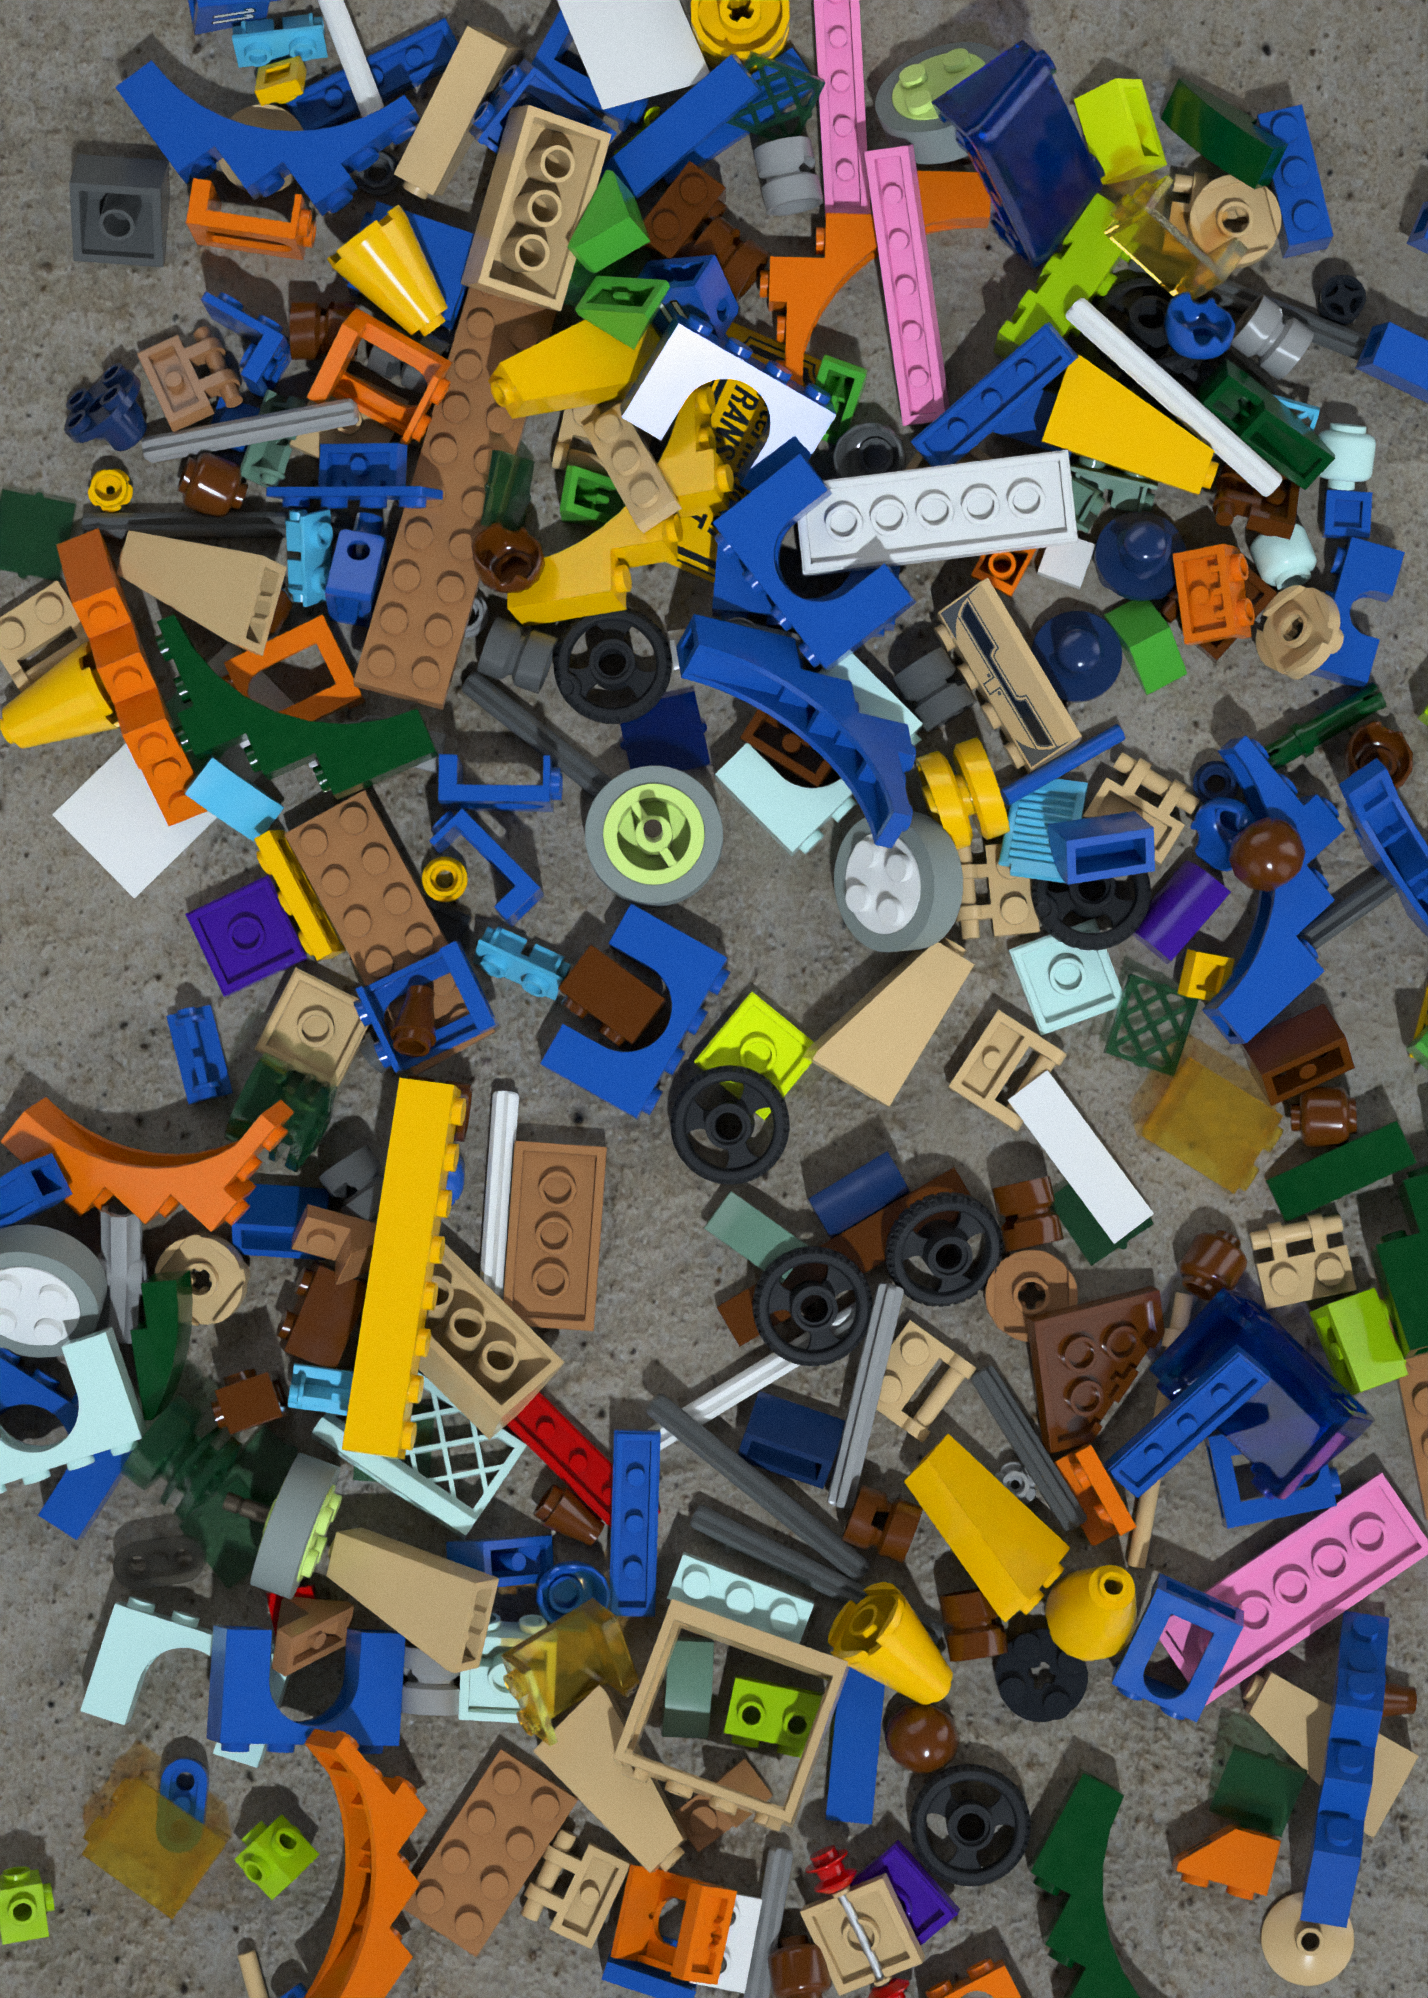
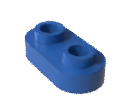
(193, 1799)

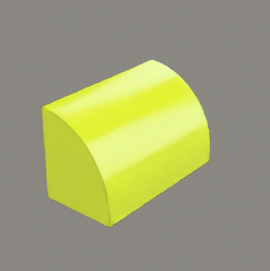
(1120, 130)

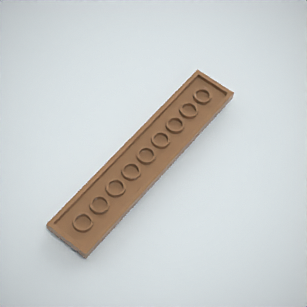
(431, 565)

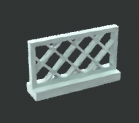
(415, 1487)

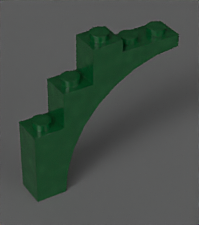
(222, 717)
(1403, 1267)
(1073, 1861)

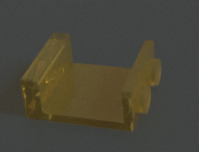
(1164, 249)
(1212, 1126)
(566, 1665)
(153, 1845)

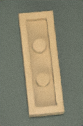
(632, 469)

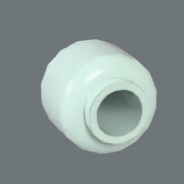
(1353, 455)
(1283, 560)

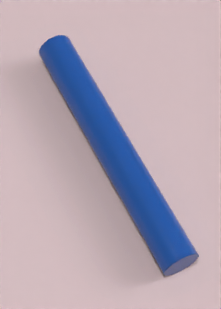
(1062, 764)

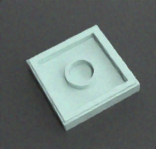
(1065, 982)

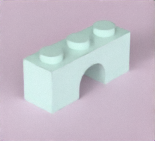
(740, 1598)

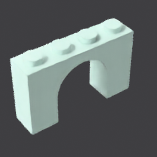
(795, 812)
(105, 1419)
(131, 1645)

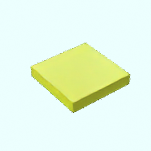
(759, 1041)

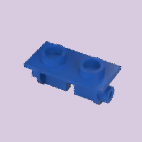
(199, 1054)

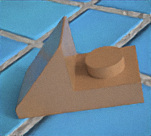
(336, 1238)
(309, 1631)
(705, 1824)

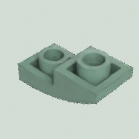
(751, 1232)
(688, 1689)

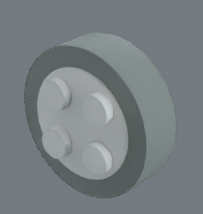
(899, 894)
(47, 1290)

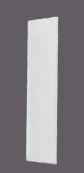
(1080, 1156)

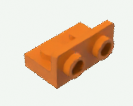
(1213, 594)
(1095, 1494)

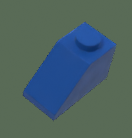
(510, 1559)

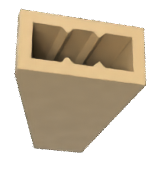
(444, 128)
(212, 585)
(891, 1025)
(417, 1593)
(1301, 1727)
(628, 1808)

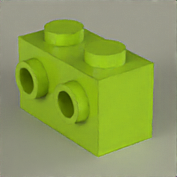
(1359, 1341)
(771, 1714)

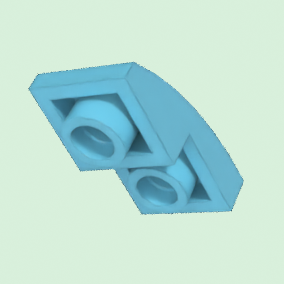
(233, 799)

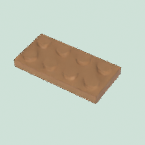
(555, 1234)
(489, 1851)

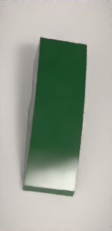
(1223, 134)
(1265, 424)
(1341, 1171)
(162, 1339)

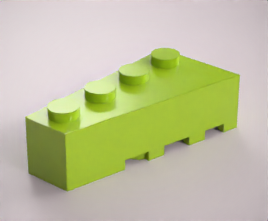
(1076, 272)

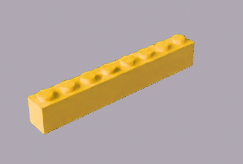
(403, 1268)

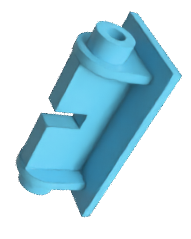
(259, 43)
(313, 538)
(501, 957)
(320, 1389)

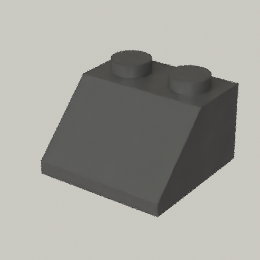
(119, 210)

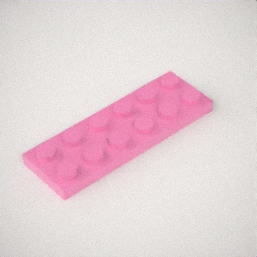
(1305, 1581)

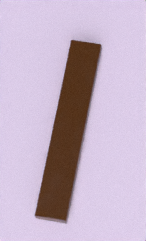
(861, 1244)

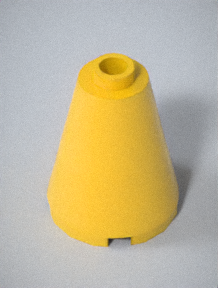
(393, 273)
(61, 704)
(1092, 1612)
(890, 1645)

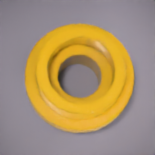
(440, 865)

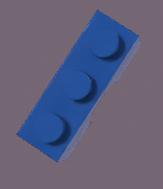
(1297, 185)
(1361, 572)

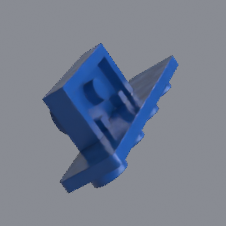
(359, 473)

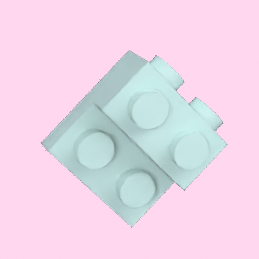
(482, 1689)

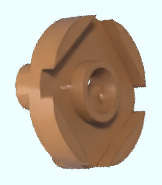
(1011, 1277)

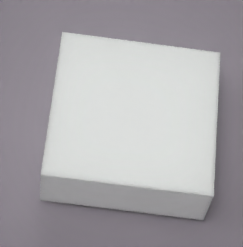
(1067, 563)

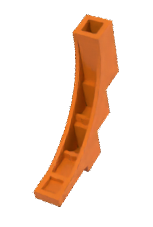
(849, 242)
(127, 673)
(148, 1183)
(376, 1823)

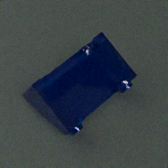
(1023, 150)
(1294, 1419)

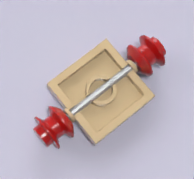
(860, 1928)

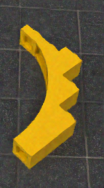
(595, 572)

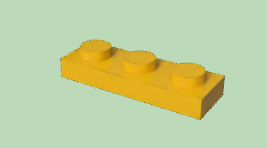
(298, 896)

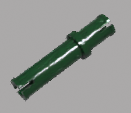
(1327, 724)

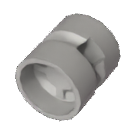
(787, 169)
(1274, 340)
(429, 1686)

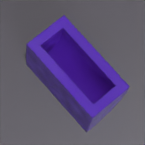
(1180, 910)

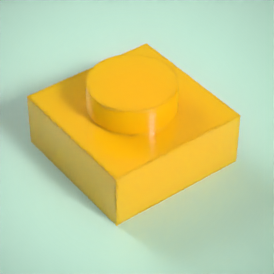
(280, 81)
(1204, 974)

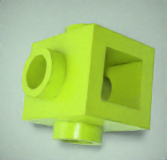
(275, 1855)
(24, 1905)

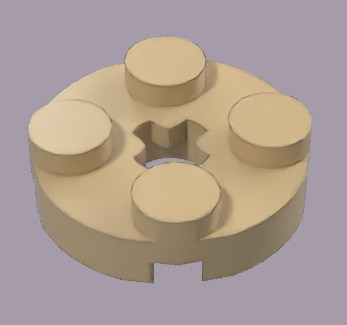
(1231, 194)
(1318, 638)
(226, 1270)

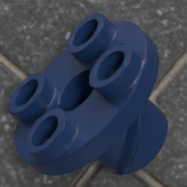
(108, 410)
(1137, 556)
(1078, 655)

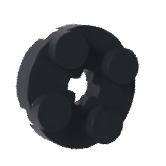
(1017, 1688)

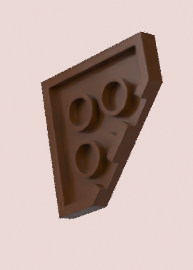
(1088, 1360)

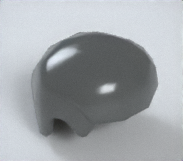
(868, 450)

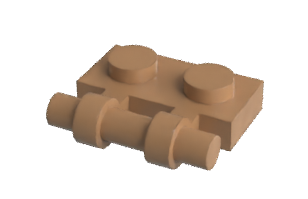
(176, 383)

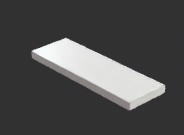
(940, 514)

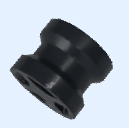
(1345, 292)

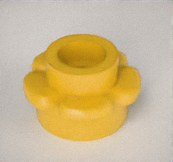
(110, 502)

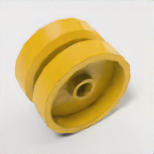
(760, 29)
(968, 793)

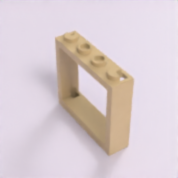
(753, 1641)

